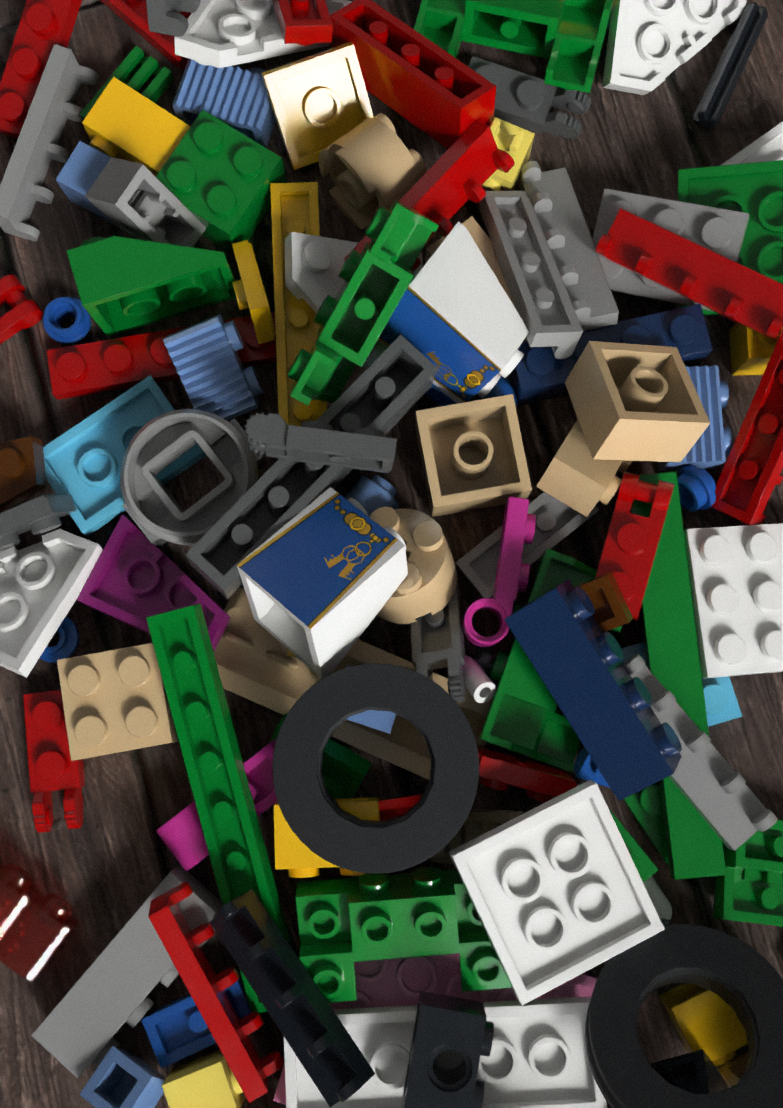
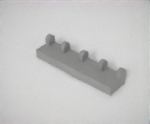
(39, 141)
(570, 244)
(531, 271)
(703, 773)

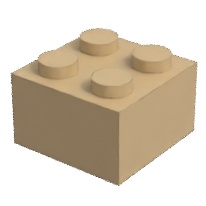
(635, 402)
(472, 455)
(115, 702)

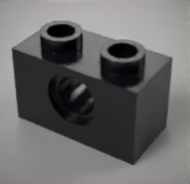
(447, 1025)

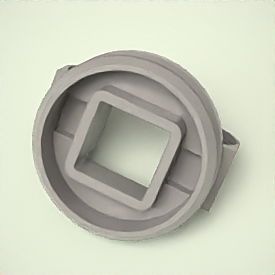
(162, 443)

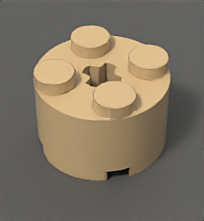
(370, 169)
(429, 565)

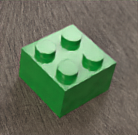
(222, 179)

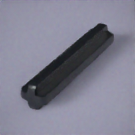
(730, 66)

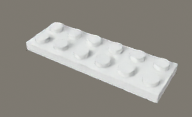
(533, 1059)

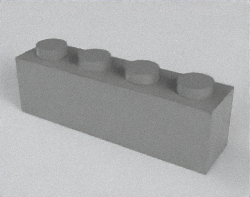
(119, 981)

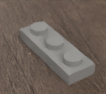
(552, 525)

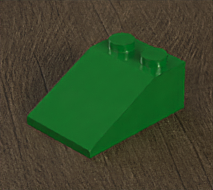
(145, 282)

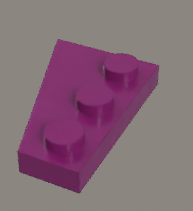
(140, 581)

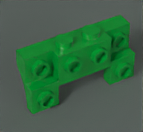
(559, 30)
(364, 304)
(523, 708)
(391, 919)

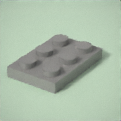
(705, 225)

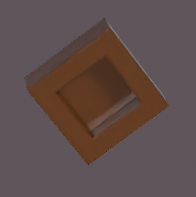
(608, 602)

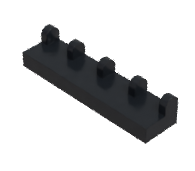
(292, 998)

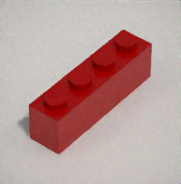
(414, 73)

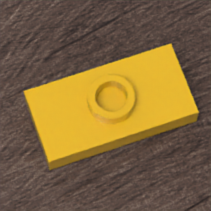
(251, 292)

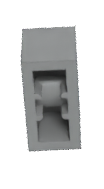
(143, 205)

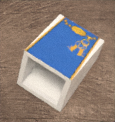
(460, 319)
(323, 579)

